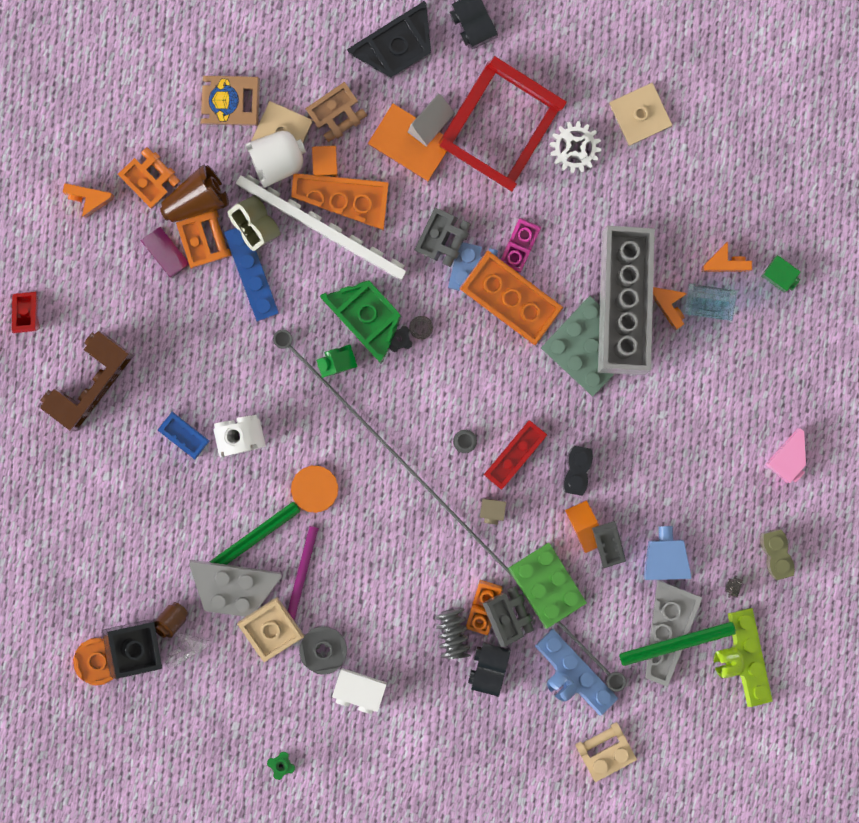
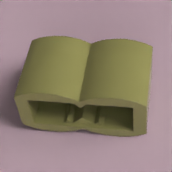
(254, 223)
(778, 561)

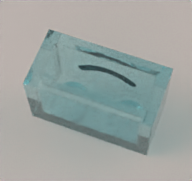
(710, 302)

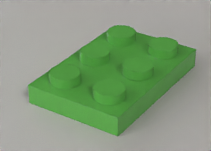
(547, 585)

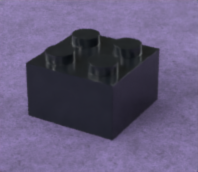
(132, 649)

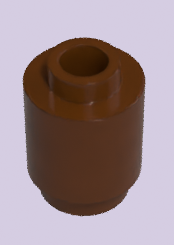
(170, 620)

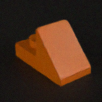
(93, 198)
(720, 263)
(664, 299)

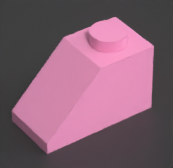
(790, 458)

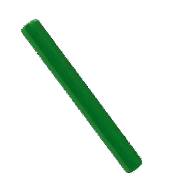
(257, 534)
(677, 643)

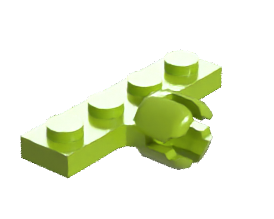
(745, 659)

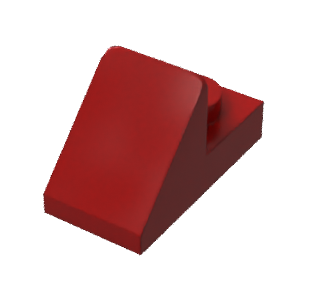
(24, 312)

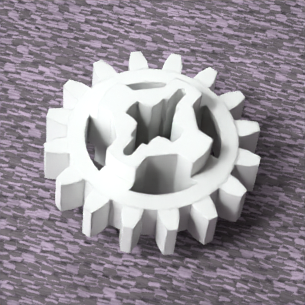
(582, 156)

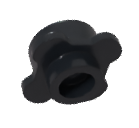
(404, 343)

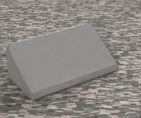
(431, 120)

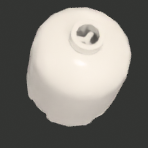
(276, 156)

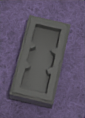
(609, 544)

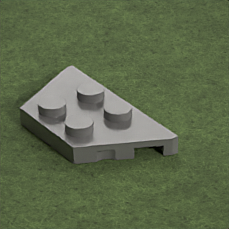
(232, 588)

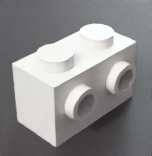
(359, 690)

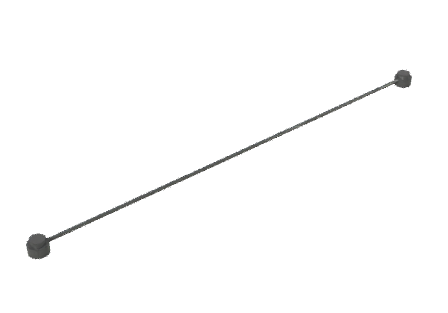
(283, 340)

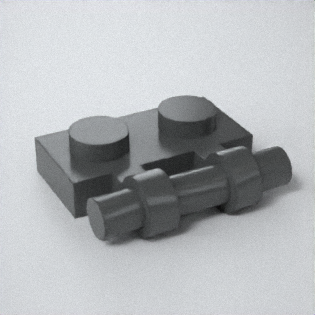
(437, 233)
(503, 618)

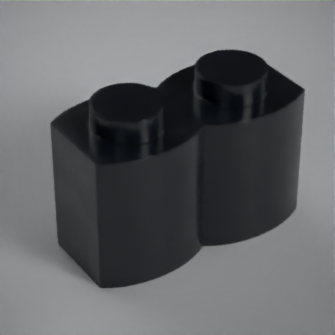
(474, 22)
(576, 477)
(490, 669)

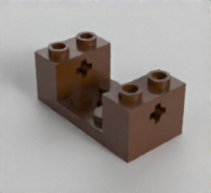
(66, 409)

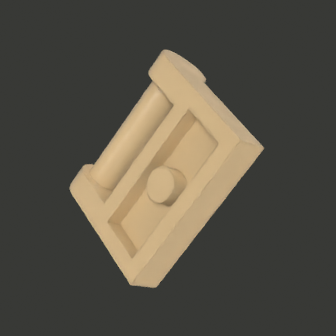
(609, 759)

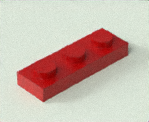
(515, 454)

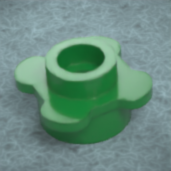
(283, 759)

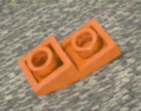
(478, 618)

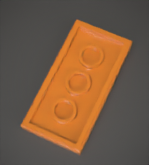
(511, 298)

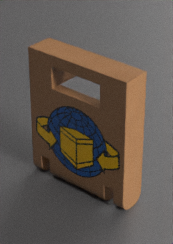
(225, 100)

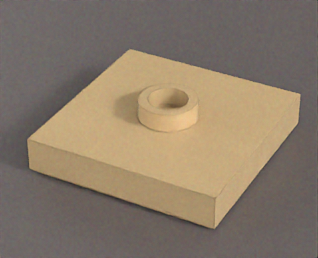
(640, 114)
(282, 119)
(270, 629)

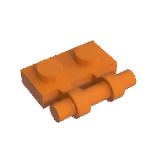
(143, 183)

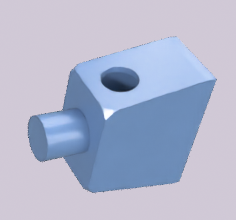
(666, 557)

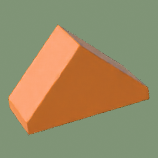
(583, 521)

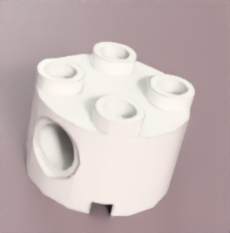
(250, 435)

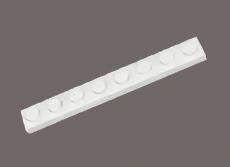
(314, 222)

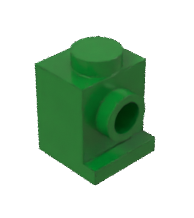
(337, 361)

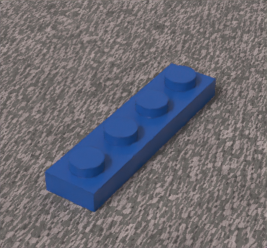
(252, 276)

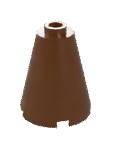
(195, 196)

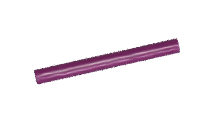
(302, 571)

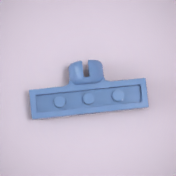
(573, 674)

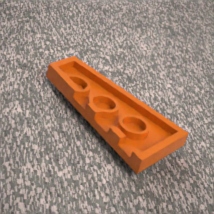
(351, 198)

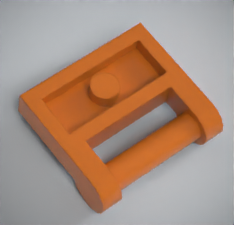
(195, 240)

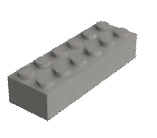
(626, 300)

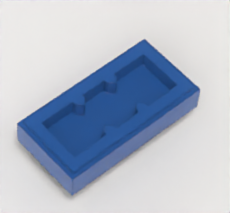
(183, 435)

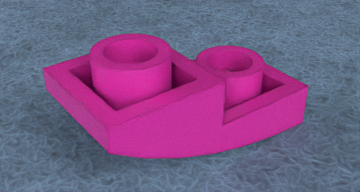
(520, 244)

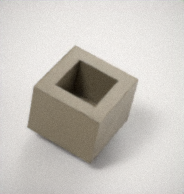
(492, 511)

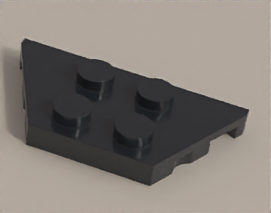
(397, 43)

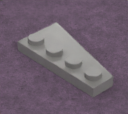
(671, 618)

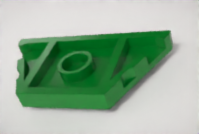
(366, 316)

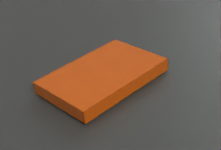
(396, 143)

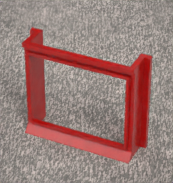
(524, 83)

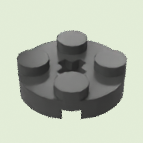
(331, 639)

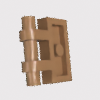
(331, 106)

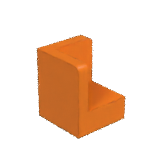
(325, 160)

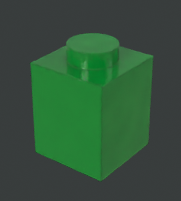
(781, 274)

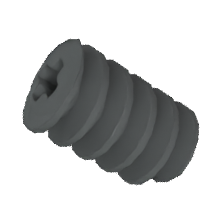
(452, 634)

